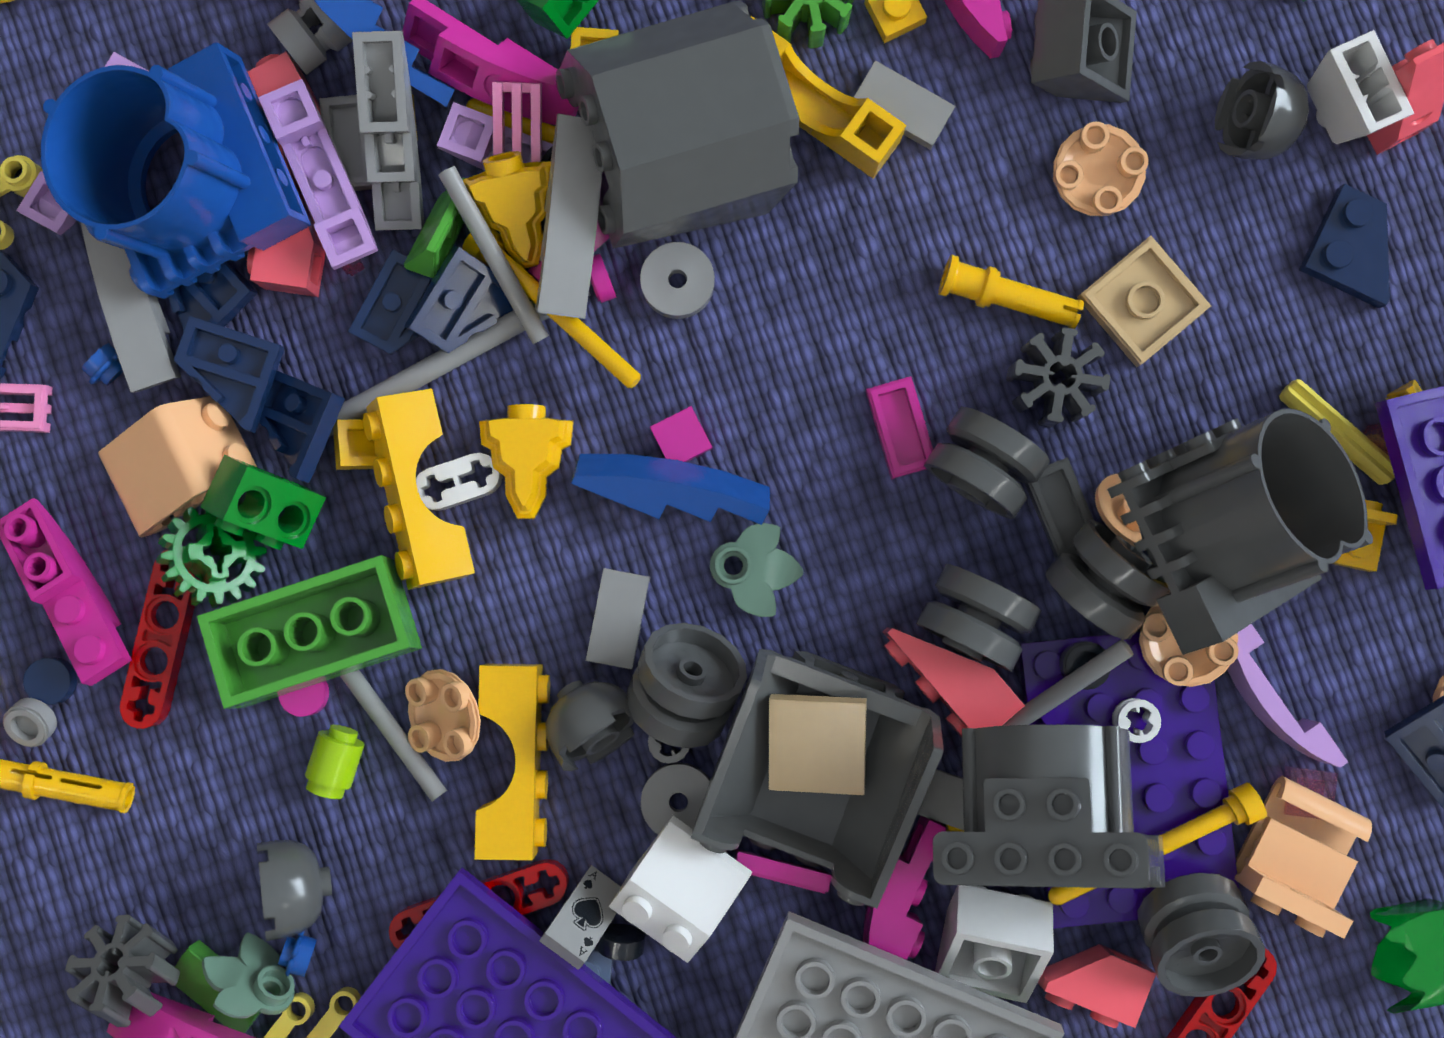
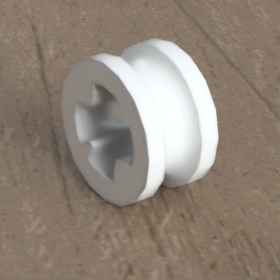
(1151, 717)

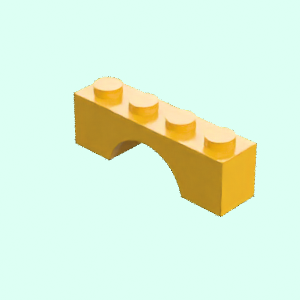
(845, 124)
(427, 546)
(511, 823)

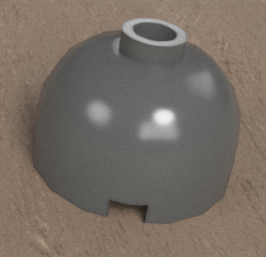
(1261, 112)
(588, 722)
(291, 887)

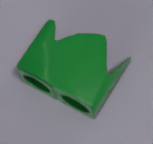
(1412, 952)

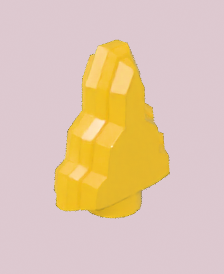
(513, 202)
(526, 452)

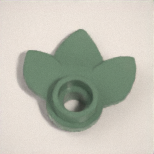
(762, 569)
(247, 977)

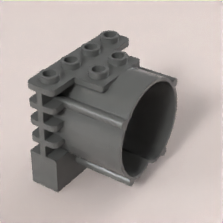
(1243, 520)
(1048, 812)

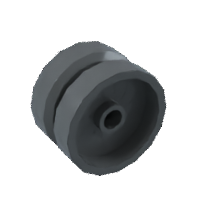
(987, 462)
(1106, 580)
(980, 613)
(685, 685)
(1200, 935)

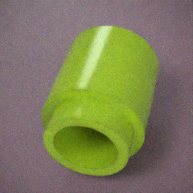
(333, 762)

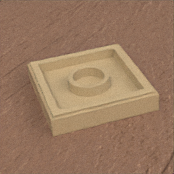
(1144, 301)
(817, 744)

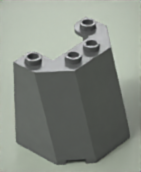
(685, 122)
(844, 832)

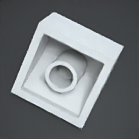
(680, 890)
(996, 941)

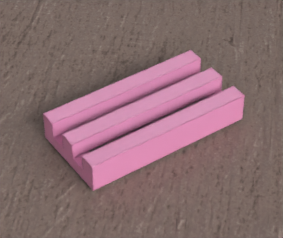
(517, 89)
(38, 409)

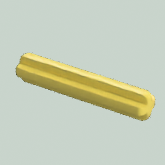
(1358, 446)

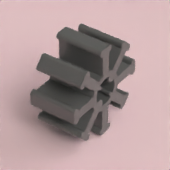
(1069, 390)
(122, 971)

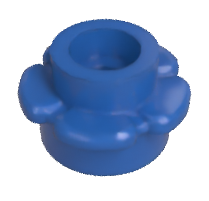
(103, 365)
(297, 954)

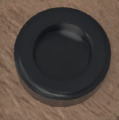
(1079, 654)
(621, 942)

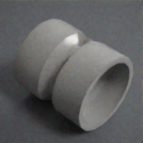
(304, 46)

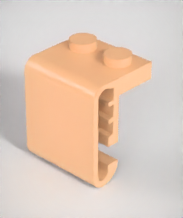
(171, 459)
(1302, 859)

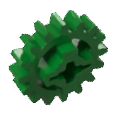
(211, 575)

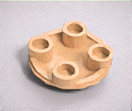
(1099, 169)
(1169, 663)
(442, 715)

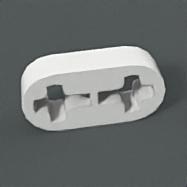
(454, 471)

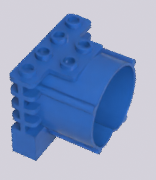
(232, 176)

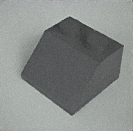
(1084, 49)

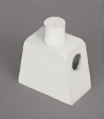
(1357, 90)

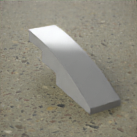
(388, 129)
(569, 221)
(131, 317)

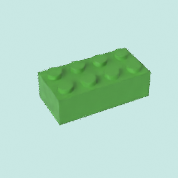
(308, 632)

